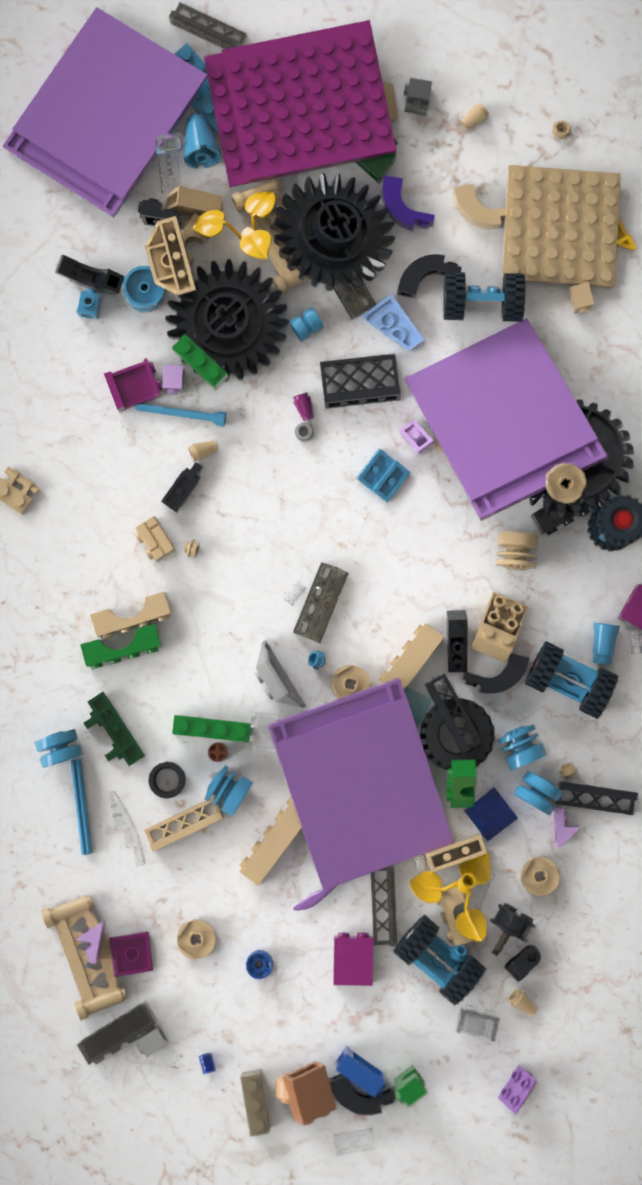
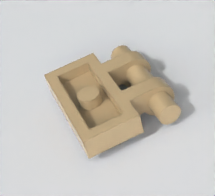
(14, 497)

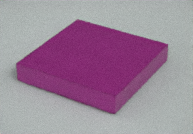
(131, 954)

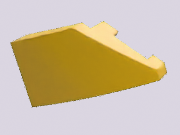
(623, 239)

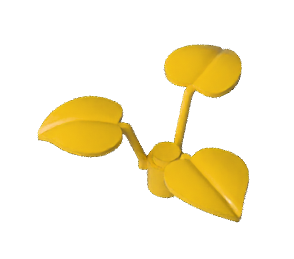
(252, 241)
(476, 871)

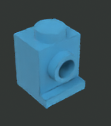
(92, 310)

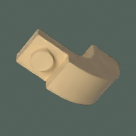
(475, 212)

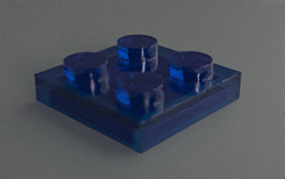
(491, 814)

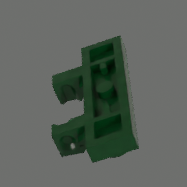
(123, 741)

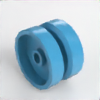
(143, 300)
(58, 748)
(539, 791)

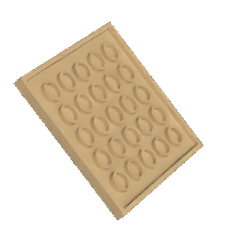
(561, 225)

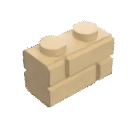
(155, 539)

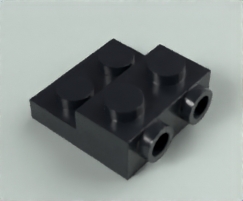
(153, 211)

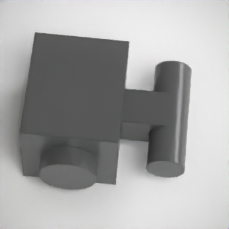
(417, 93)

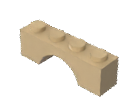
(155, 608)

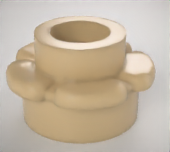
(561, 134)
(192, 548)
(568, 770)

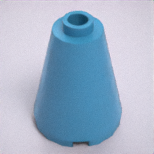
(200, 143)

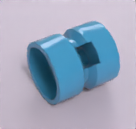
(308, 323)

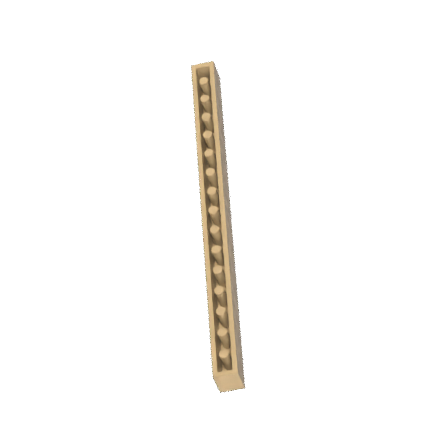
(288, 825)

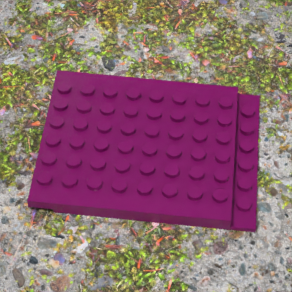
(300, 103)

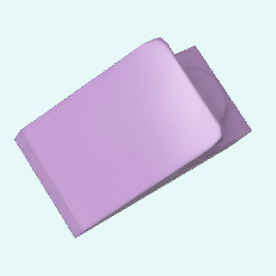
(416, 437)
(562, 832)
(95, 937)

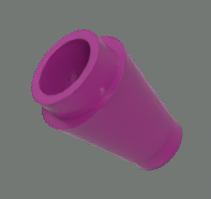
(304, 406)

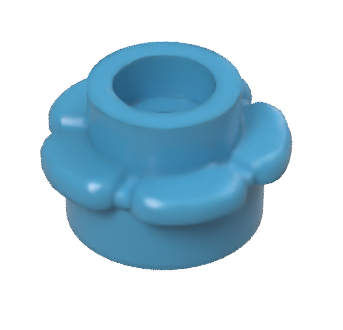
(316, 659)
(458, 953)

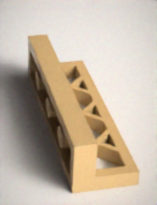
(174, 836)

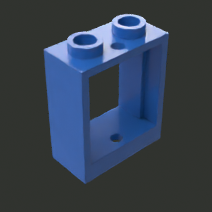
(360, 1072)

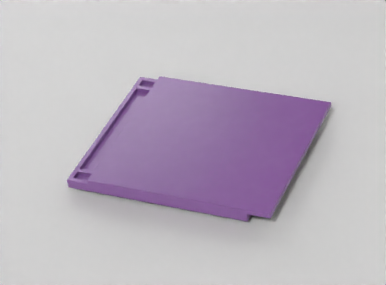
(103, 110)
(504, 418)
(360, 783)

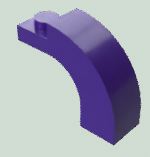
(398, 210)

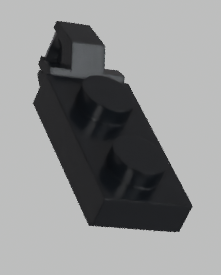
(182, 487)

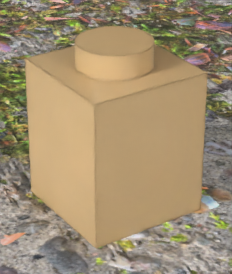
(581, 298)

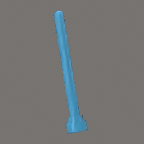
(217, 418)

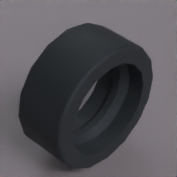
(152, 780)

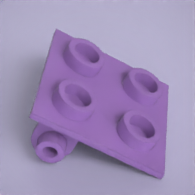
(517, 1089)

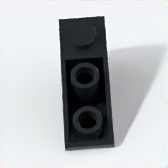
(457, 640)

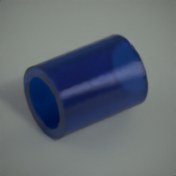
(207, 1063)

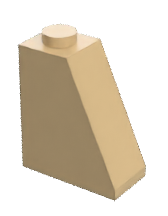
(191, 201)

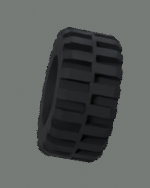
(430, 734)

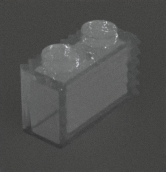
(477, 1023)

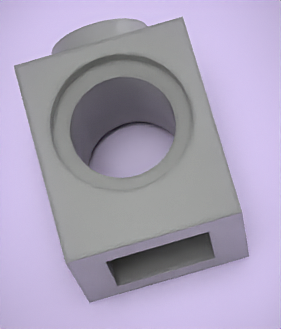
(152, 1041)

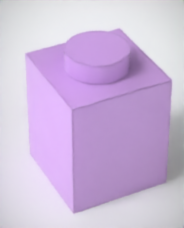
(173, 379)

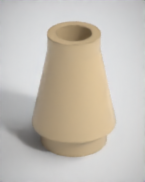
(476, 115)
(201, 450)
(522, 1002)

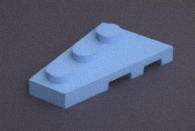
(394, 323)

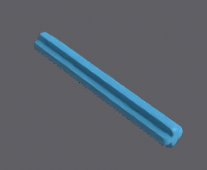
(81, 807)

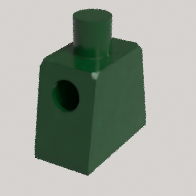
(378, 166)

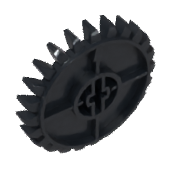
(333, 233)
(245, 298)
(604, 474)

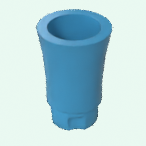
(604, 642)

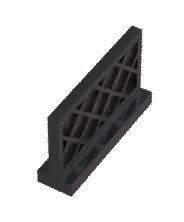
(364, 396)

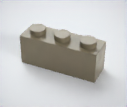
(255, 1102)

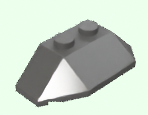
(275, 678)

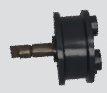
(512, 925)

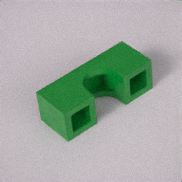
(200, 362)
(461, 783)
(409, 1086)

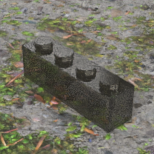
(117, 1032)

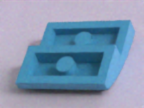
(383, 475)

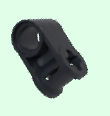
(522, 964)

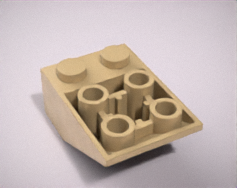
(499, 627)

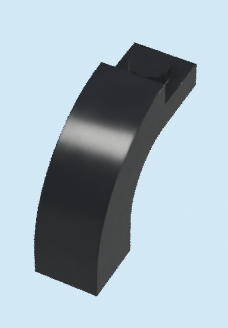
(420, 269)
(101, 280)
(512, 673)
(358, 1102)

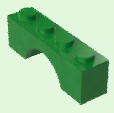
(145, 639)
(211, 728)

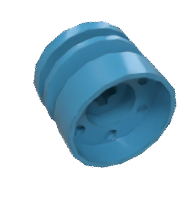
(521, 747)
(228, 790)

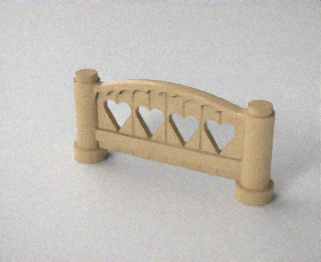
(286, 279)
(92, 997)

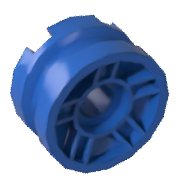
(261, 972)

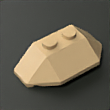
(169, 258)

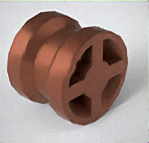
(217, 752)

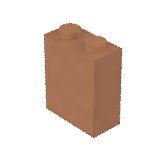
(309, 1093)

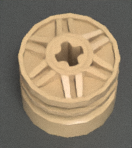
(517, 550)

